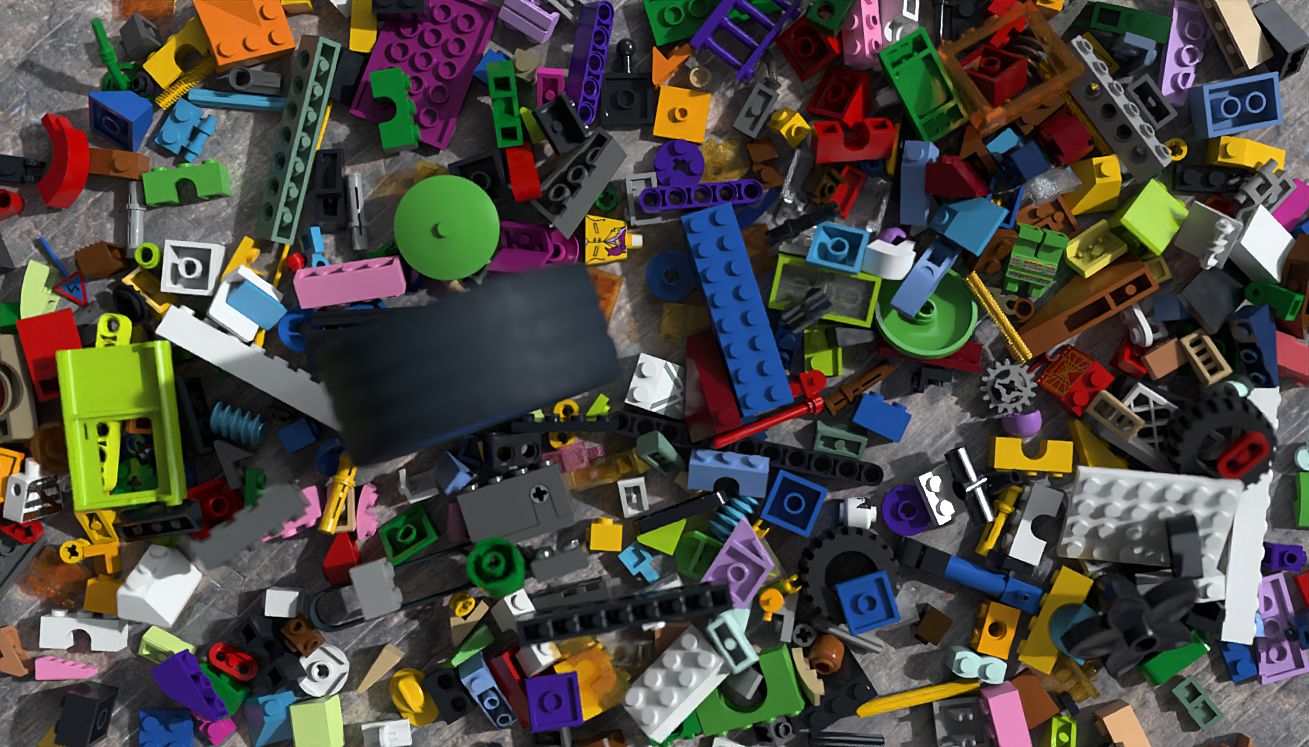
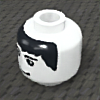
(857, 512)

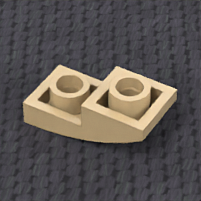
(807, 678)

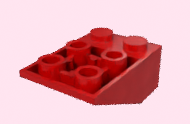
(41, 339)

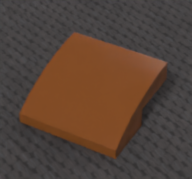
(1034, 699)

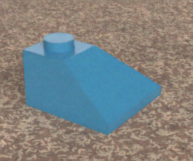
(969, 222)
(838, 248)
(269, 717)

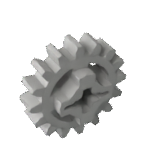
(1010, 376)

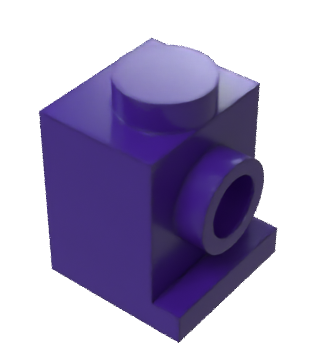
(1276, 556)

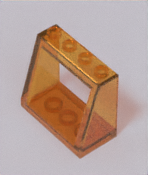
(980, 112)

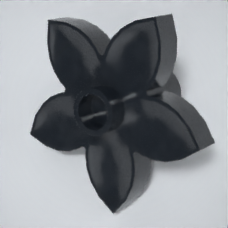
(1132, 622)

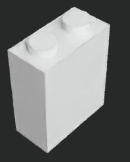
(1261, 245)

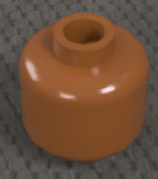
(826, 654)

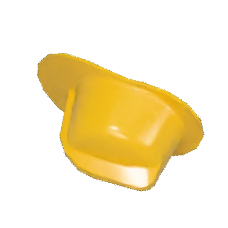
(412, 697)

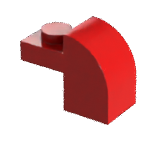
(1012, 30)

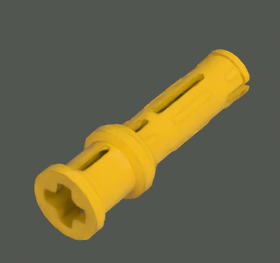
(342, 483)
(1002, 507)

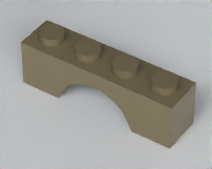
(18, 413)

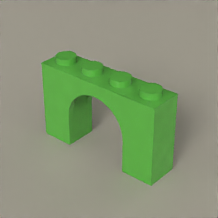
(783, 697)

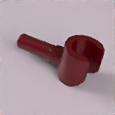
(1043, 358)

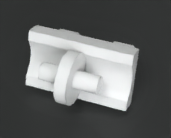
(387, 733)

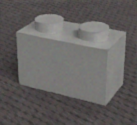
(376, 588)

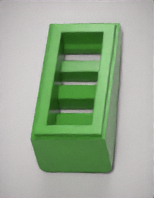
(475, 641)

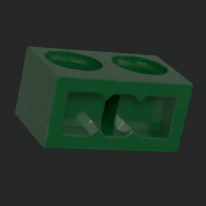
(837, 8)

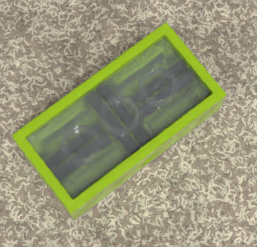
(850, 294)

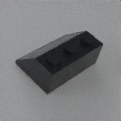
(193, 418)
(843, 693)

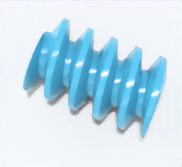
(238, 426)
(732, 515)

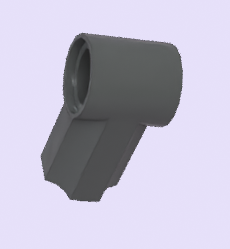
(258, 82)

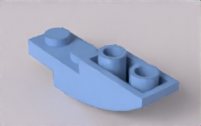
(925, 276)

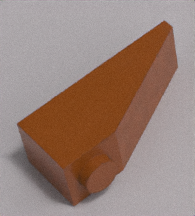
(118, 164)

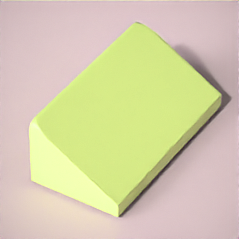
(160, 645)

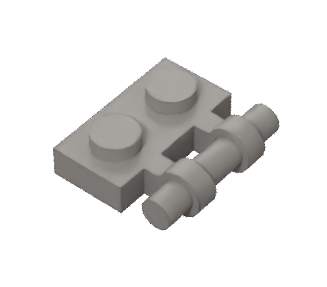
(1271, 193)

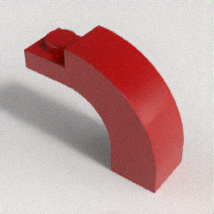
(69, 163)

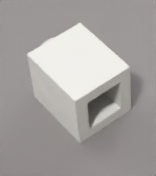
(283, 601)

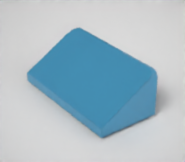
(255, 305)

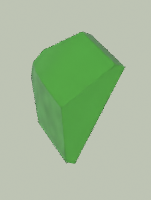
(696, 554)

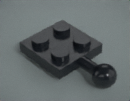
(626, 95)

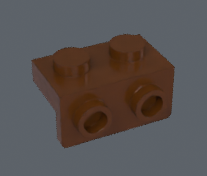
(993, 254)

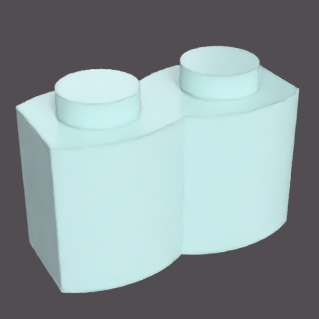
(975, 664)

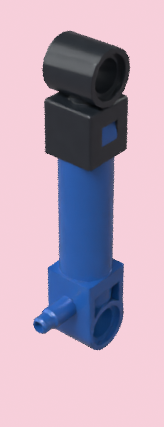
(968, 574)

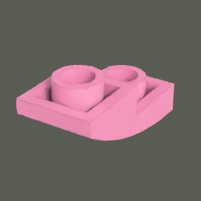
(365, 519)

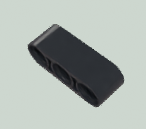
(1184, 546)

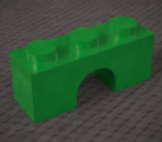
(504, 103)
(400, 132)

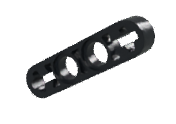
(680, 511)

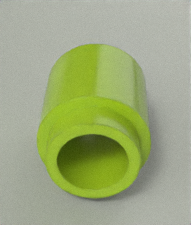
(150, 256)

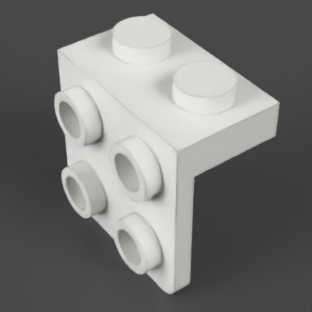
(229, 317)

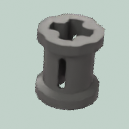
(809, 635)

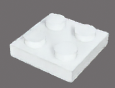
(938, 494)

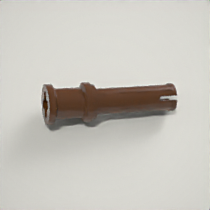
(847, 393)

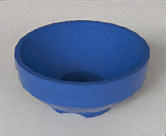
(289, 327)
(328, 461)

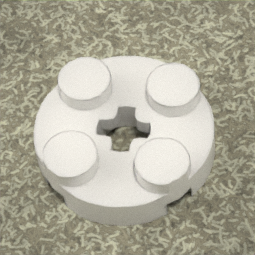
(337, 666)

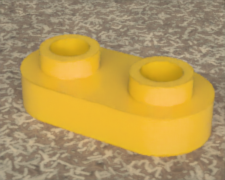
(553, 436)

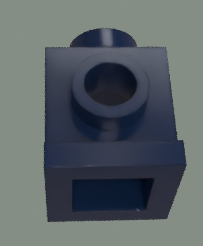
(1298, 630)

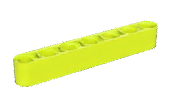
(111, 442)

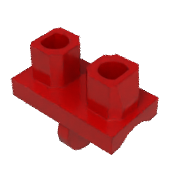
(807, 383)

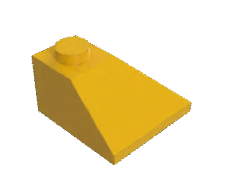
(1100, 185)

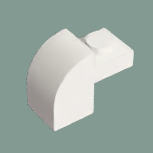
(889, 260)

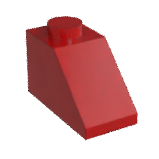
(340, 558)

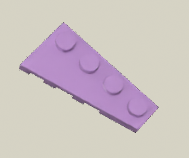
(1182, 50)
(1274, 653)

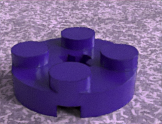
(679, 150)
(895, 520)

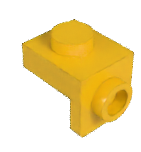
(789, 125)

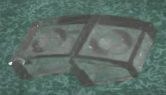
(1051, 183)

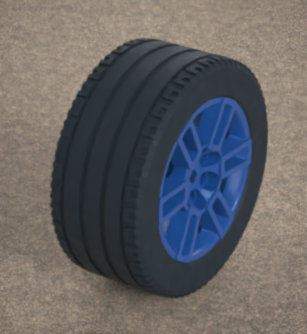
(467, 361)

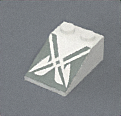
(658, 387)

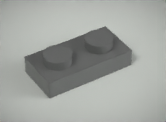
(755, 111)

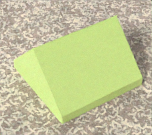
(317, 722)

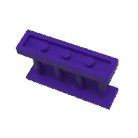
(720, 20)

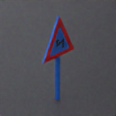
(73, 285)

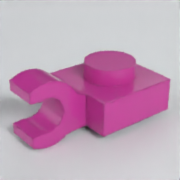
(216, 731)

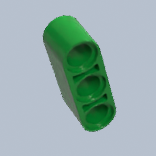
(1161, 666)

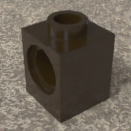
(931, 626)

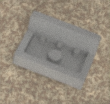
(632, 188)

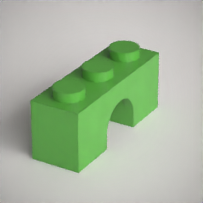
(164, 186)

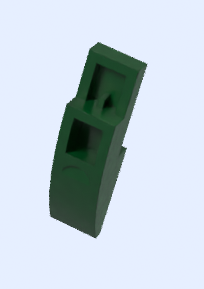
(1122, 19)

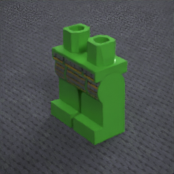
(1033, 259)

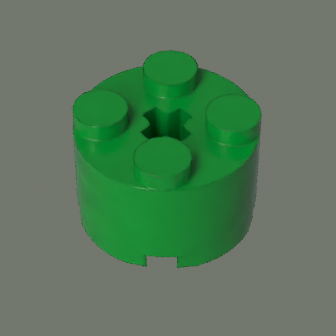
(483, 568)

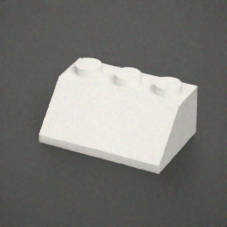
(158, 587)

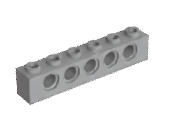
(1110, 124)

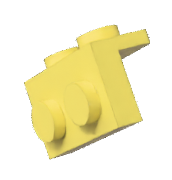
(1093, 249)

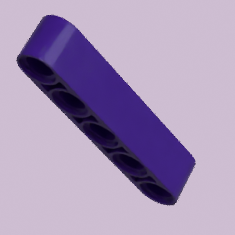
(589, 57)
(689, 204)

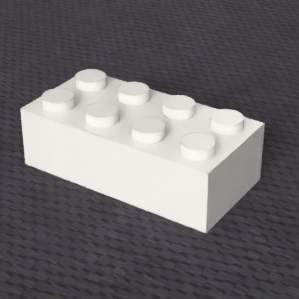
(675, 684)

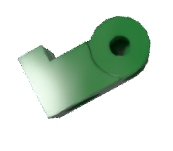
(1276, 297)

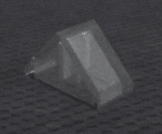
(905, 607)

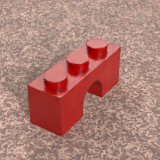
(872, 141)

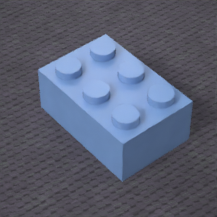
(1235, 105)

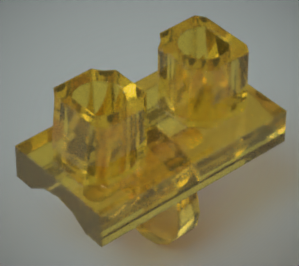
(1083, 688)

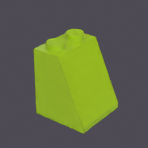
(1148, 219)

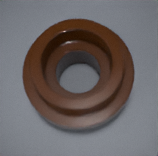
(1028, 306)

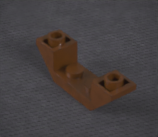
(1296, 279)

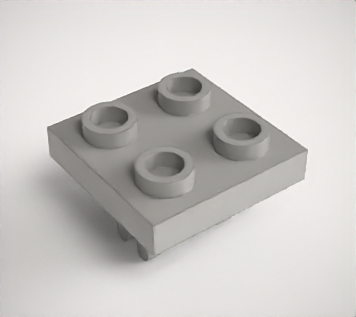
(959, 722)

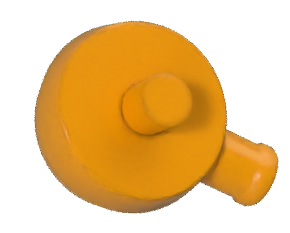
(770, 601)

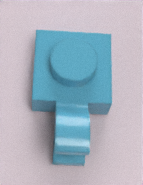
(637, 559)

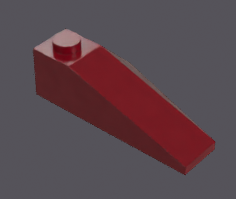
(708, 396)

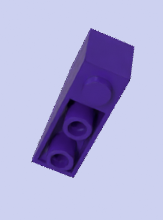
(186, 683)

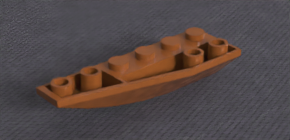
(1085, 303)

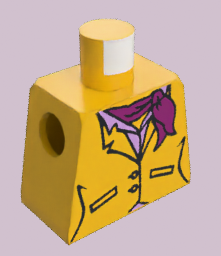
(608, 241)

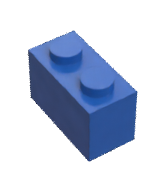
(880, 417)

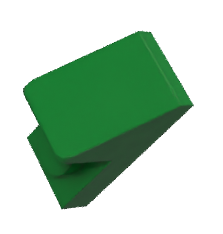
(255, 483)

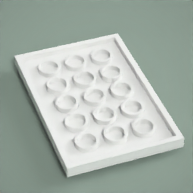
(1124, 513)

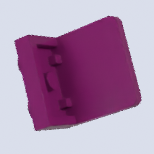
(523, 247)

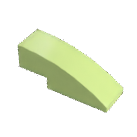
(37, 289)

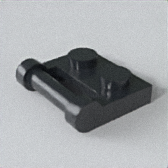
(962, 17)

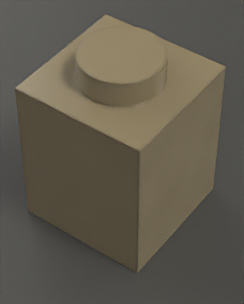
(526, 67)

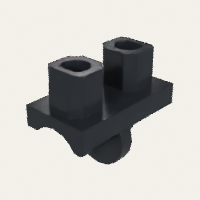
(807, 310)

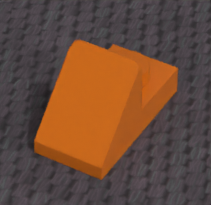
(664, 69)

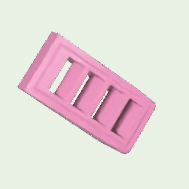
(57, 668)

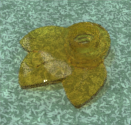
(726, 158)

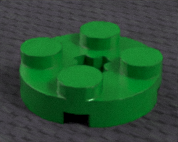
(126, 471)

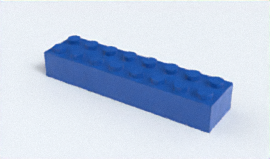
(735, 310)

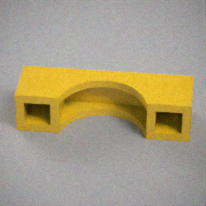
(1067, 590)

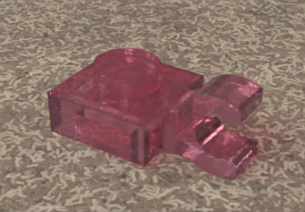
(576, 457)

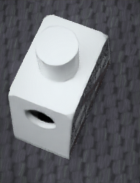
(32, 493)

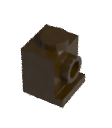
(821, 184)

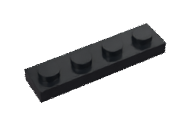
(575, 423)

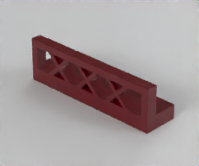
(964, 359)

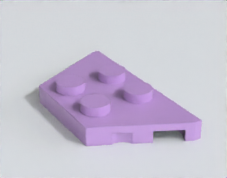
(743, 563)

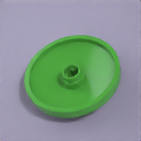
(446, 227)
(939, 325)

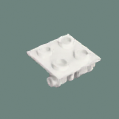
(1208, 235)

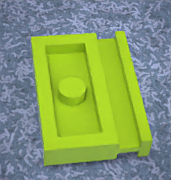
(817, 354)

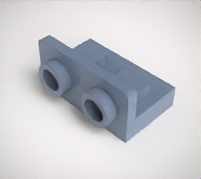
(1133, 48)

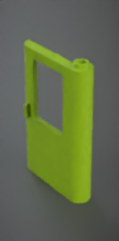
(114, 386)

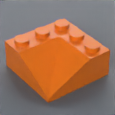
(244, 31)

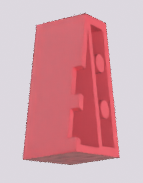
(1292, 359)

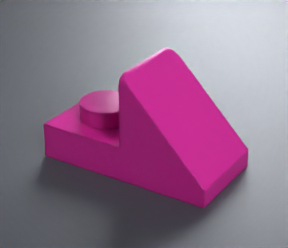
(549, 84)

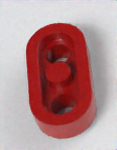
(1244, 456)
(232, 662)

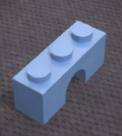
(747, 470)

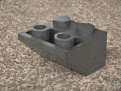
(1150, 102)

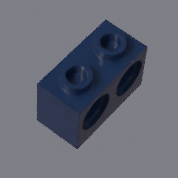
(1022, 164)

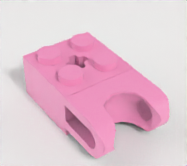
(315, 512)

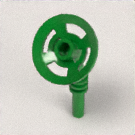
(108, 57)

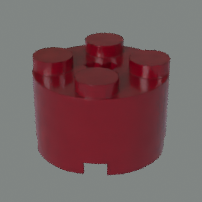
(1064, 138)

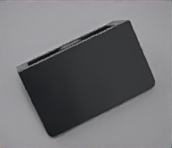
(347, 76)

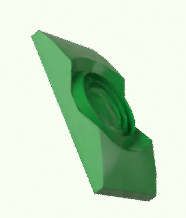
(922, 86)

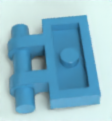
(180, 127)

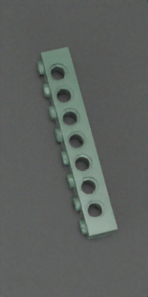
(297, 139)

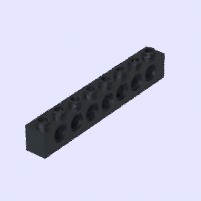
(624, 612)

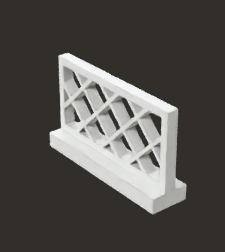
(1141, 447)

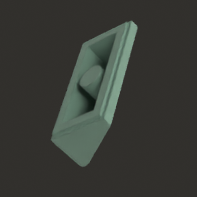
(839, 439)

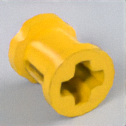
(69, 554)

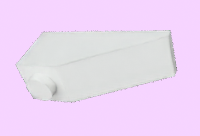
(1210, 587)

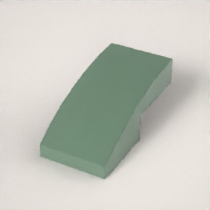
(1197, 703)

